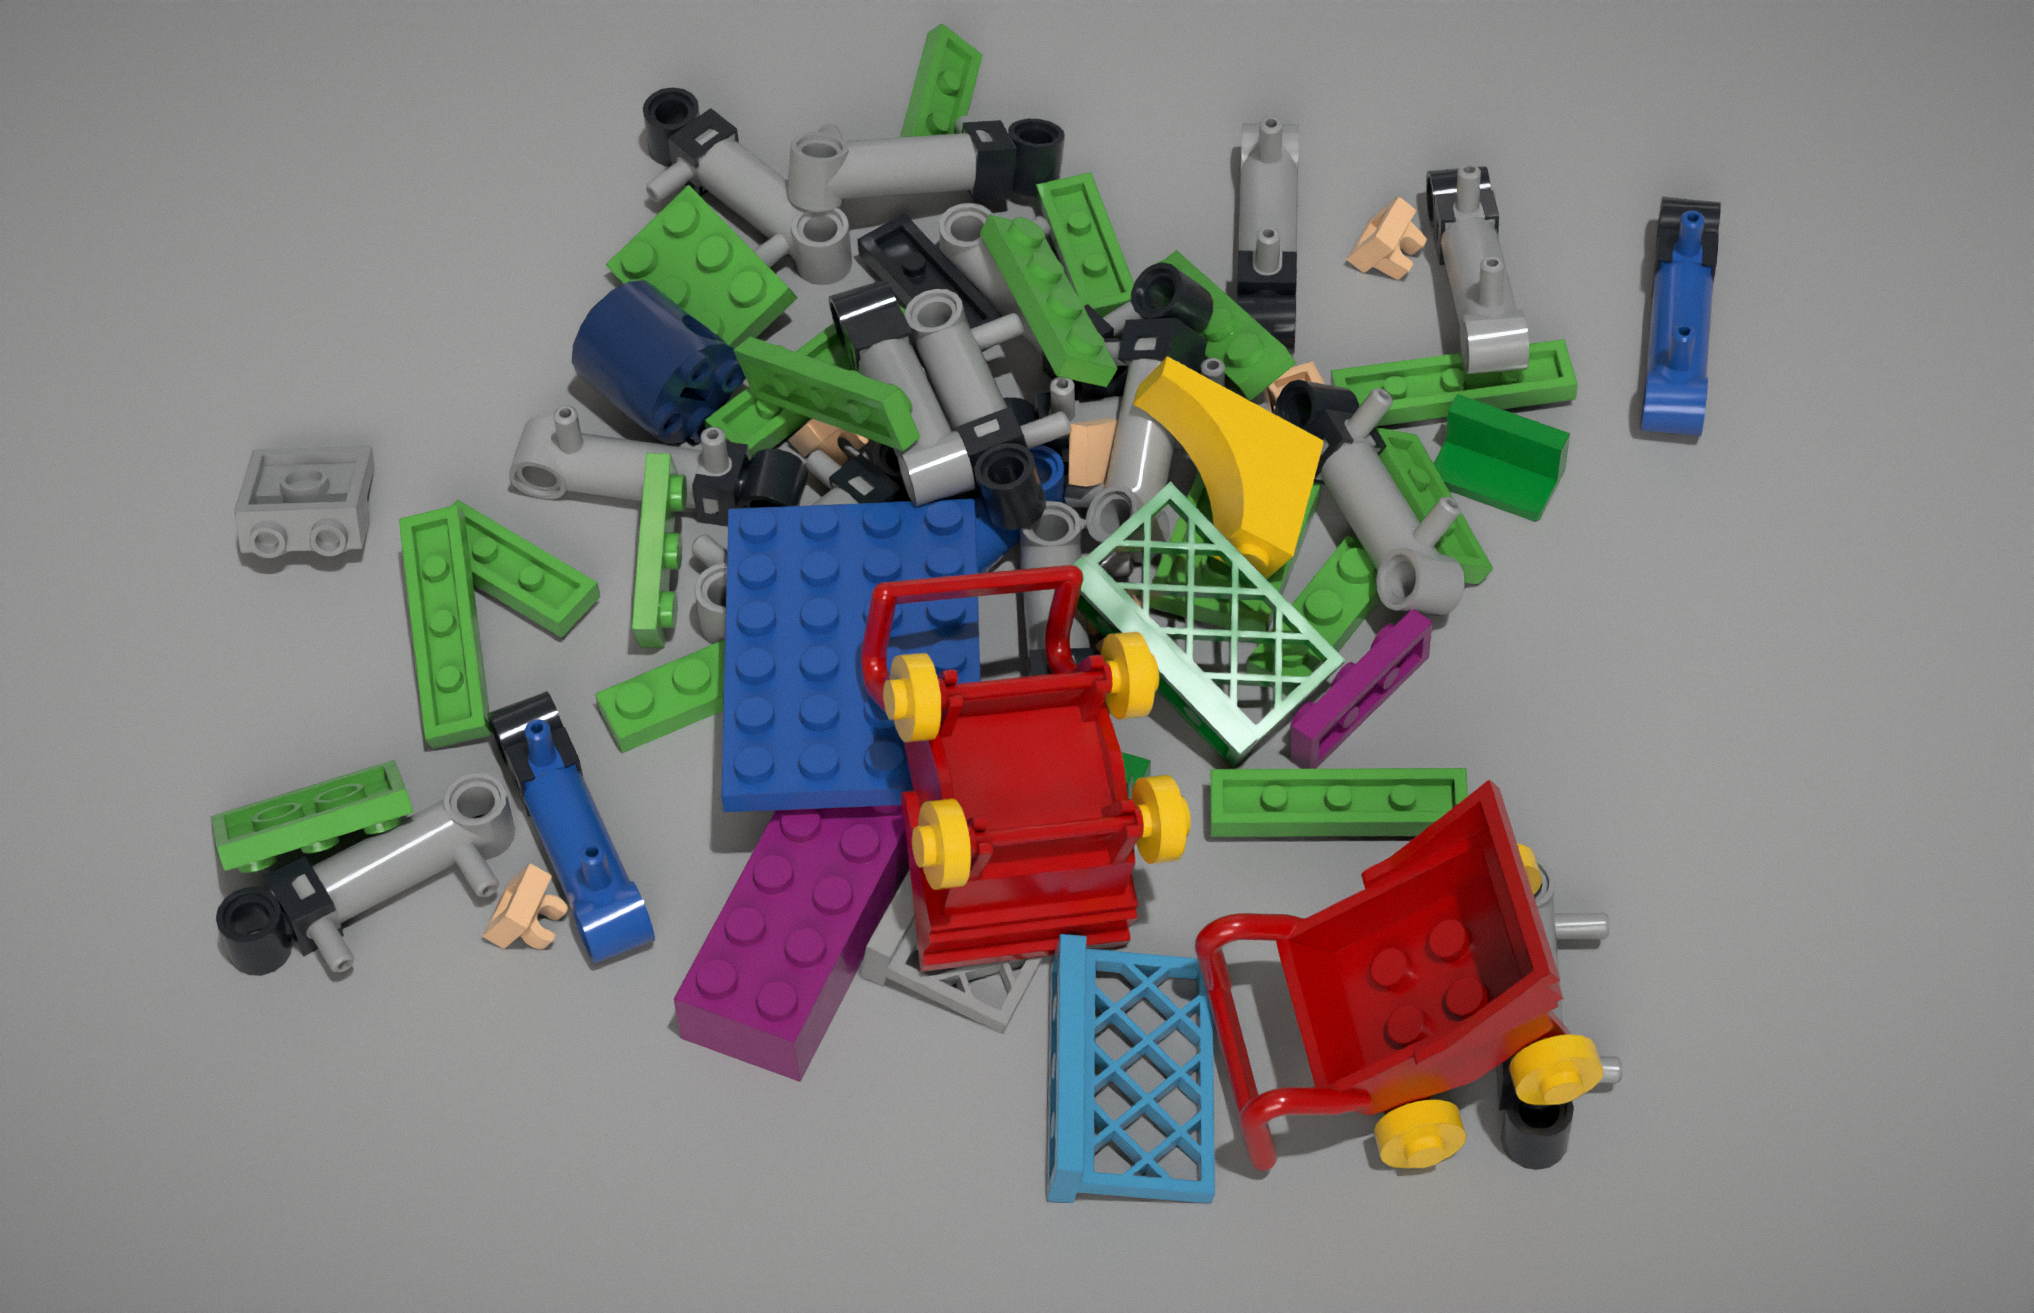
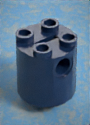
(655, 361)

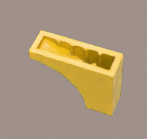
(1248, 458)

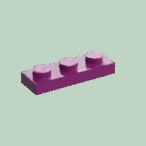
(1359, 690)

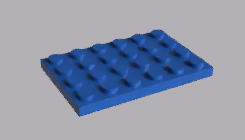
(794, 635)

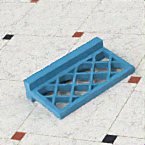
(1074, 1080)

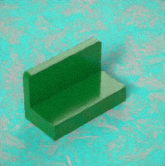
(1501, 458)

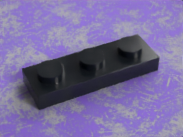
(915, 265)

